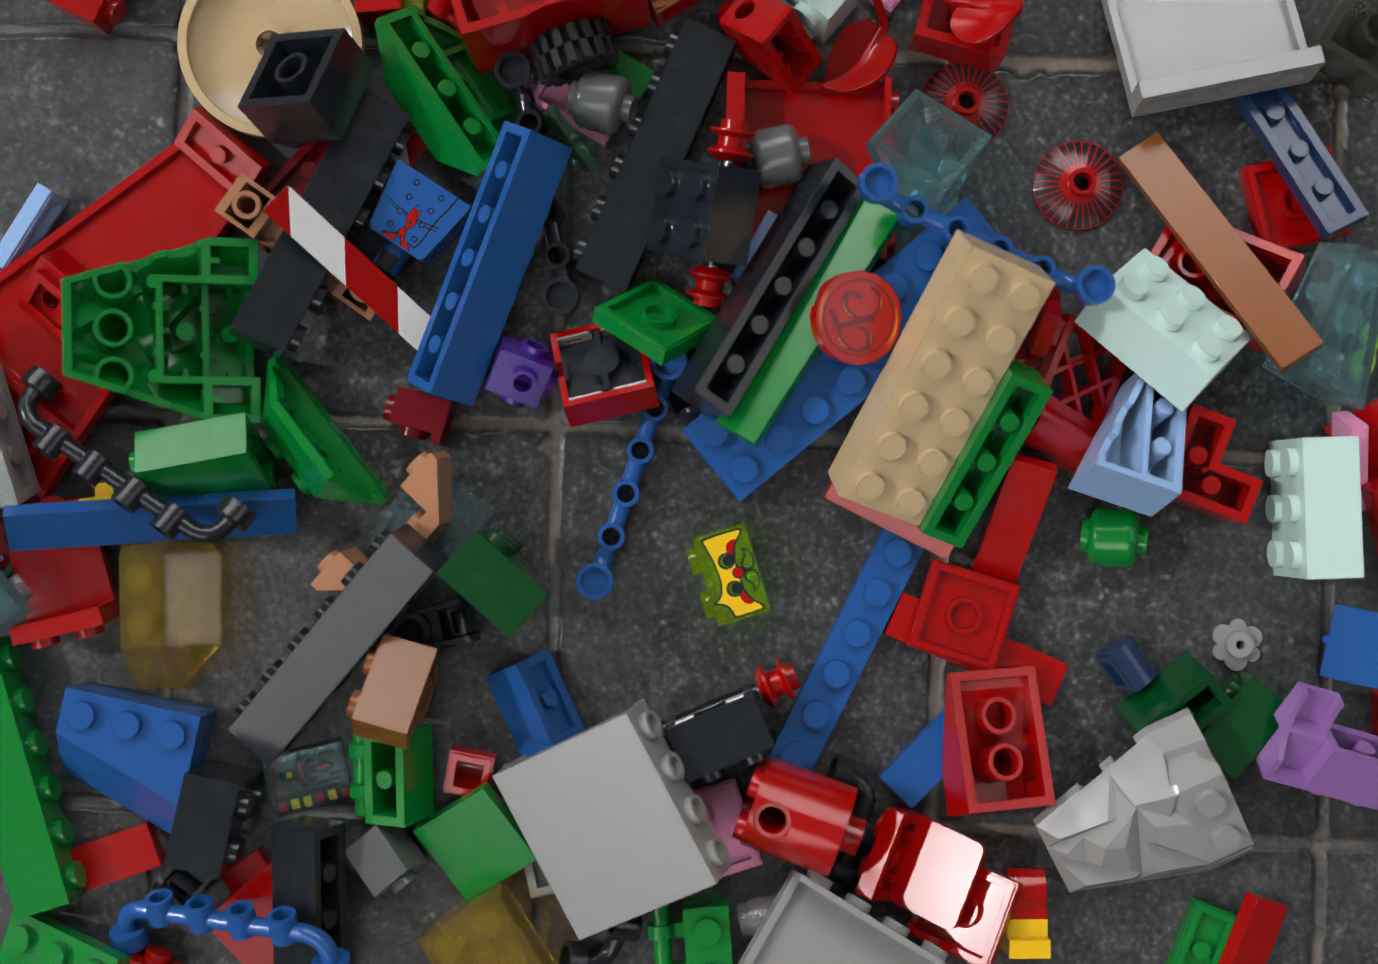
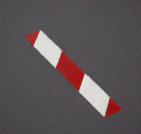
(348, 265)

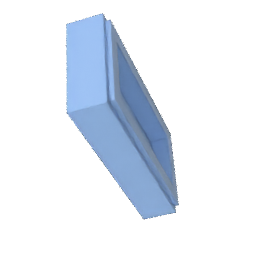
(31, 223)

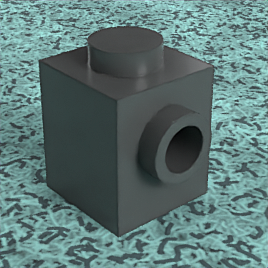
(386, 859)

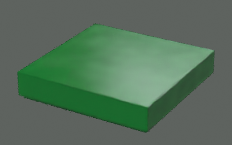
(655, 320)
(475, 841)

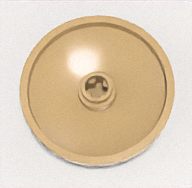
(227, 38)

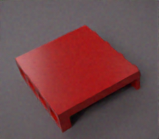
(832, 121)

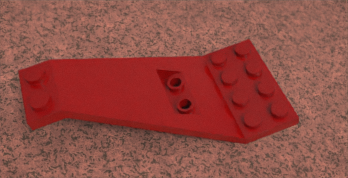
(152, 210)

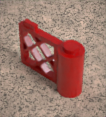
(1062, 430)

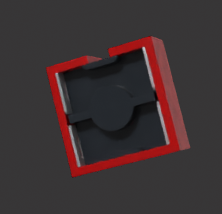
(601, 375)

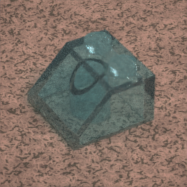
(929, 150)

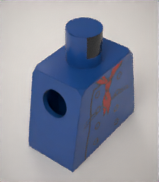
(415, 219)

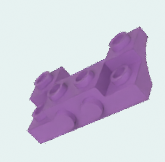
(1318, 754)

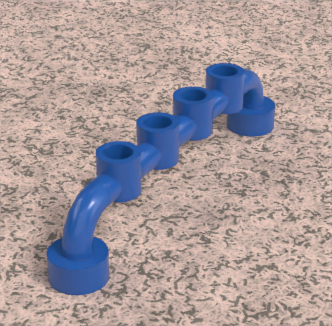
(879, 186)
(596, 578)
(239, 918)

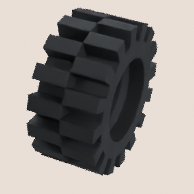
(573, 51)

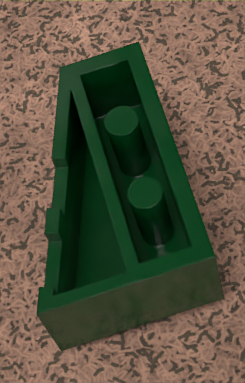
(495, 578)

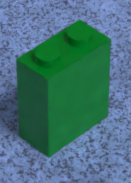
(203, 457)

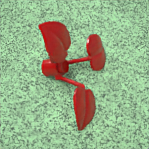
(866, 54)

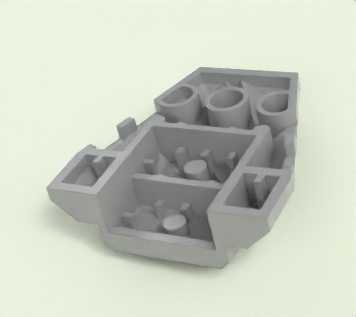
(1147, 813)

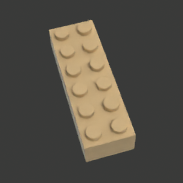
(939, 378)

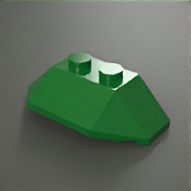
(441, 89)
(313, 442)

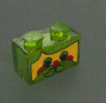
(729, 575)

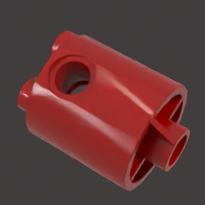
(810, 817)

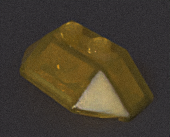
(169, 610)

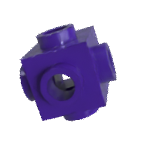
(521, 372)

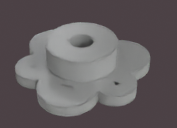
(1226, 638)

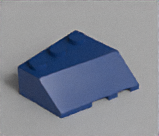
(132, 746)

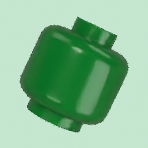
(1113, 537)

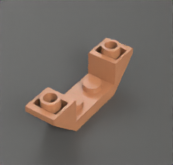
(244, 208)
(430, 487)

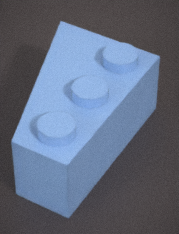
(1135, 451)

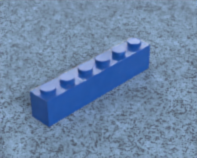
(489, 264)

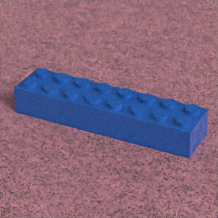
(828, 386)

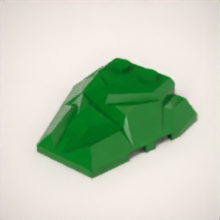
(165, 327)

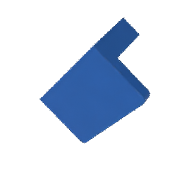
(535, 703)

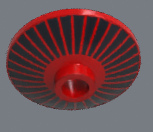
(983, 86)
(1060, 198)

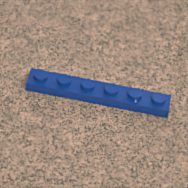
(846, 650)

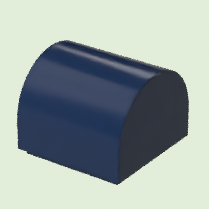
(1125, 664)

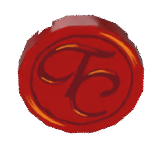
(855, 317)

